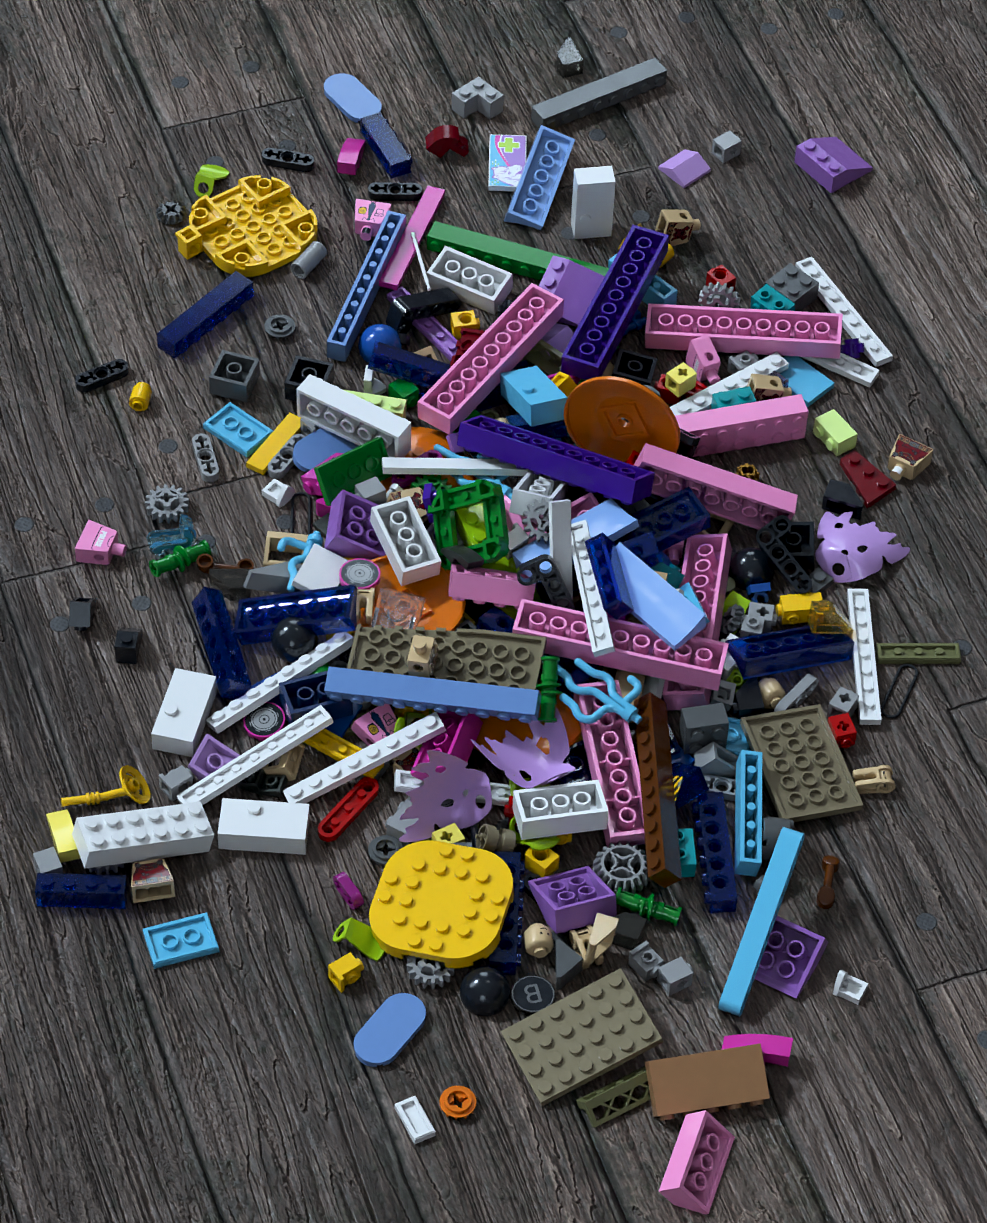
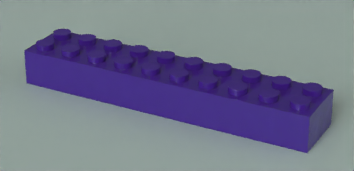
(615, 303)
(555, 459)

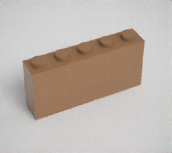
(707, 1081)

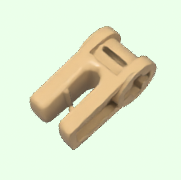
(365, 600)
(873, 780)
(580, 941)

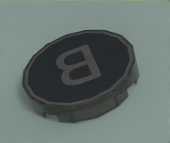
(532, 994)

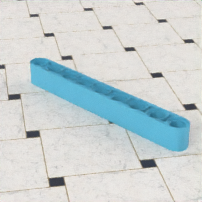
(761, 921)

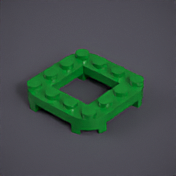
(494, 515)

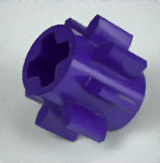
(852, 348)

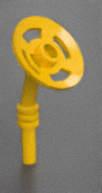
(129, 788)

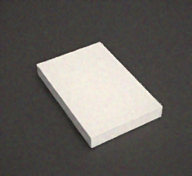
(319, 570)

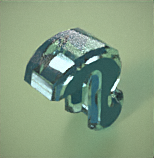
(169, 538)

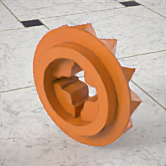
(461, 1094)

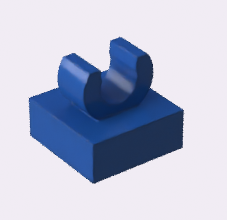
(759, 590)

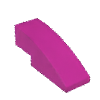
(350, 156)
(774, 1048)

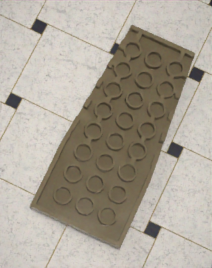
(462, 656)

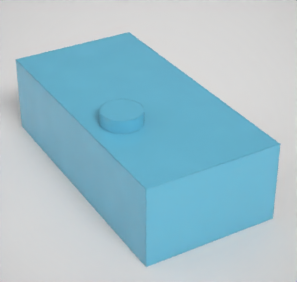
(533, 395)

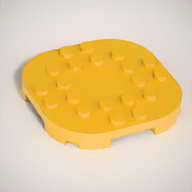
(253, 226)
(441, 903)

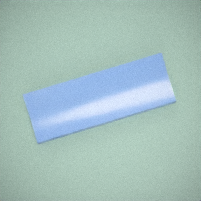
(539, 178)
(604, 518)
(658, 603)

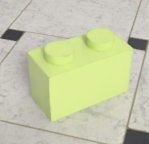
(835, 432)

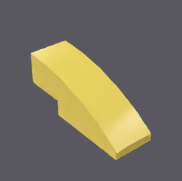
(61, 832)

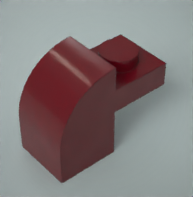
(446, 138)

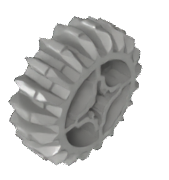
(622, 861)

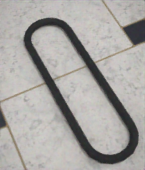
(309, 511)
(907, 694)

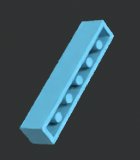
(748, 813)

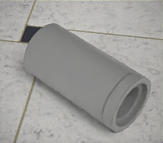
(308, 260)

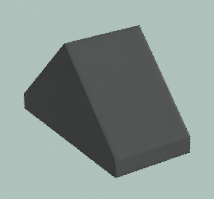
(567, 964)

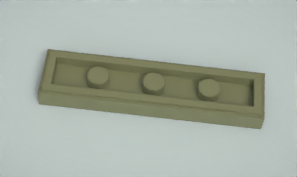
(918, 653)

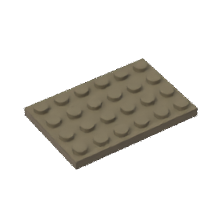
(801, 763)
(581, 1037)

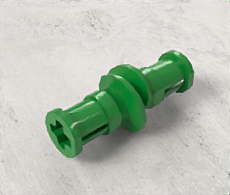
(180, 557)
(549, 689)
(648, 906)

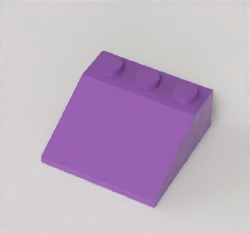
(830, 162)
(573, 284)
(350, 528)
(572, 898)
(790, 957)

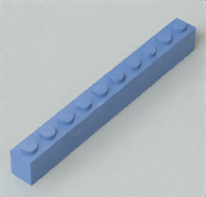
(365, 287)
(433, 693)

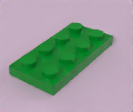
(351, 469)

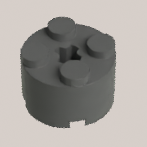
(770, 832)

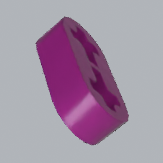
(348, 890)

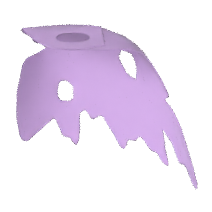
(849, 537)
(524, 755)
(441, 786)

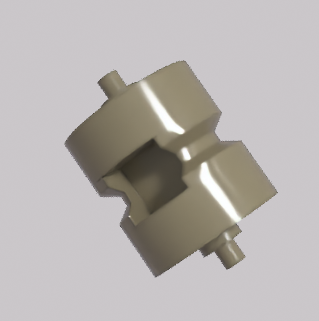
(495, 840)

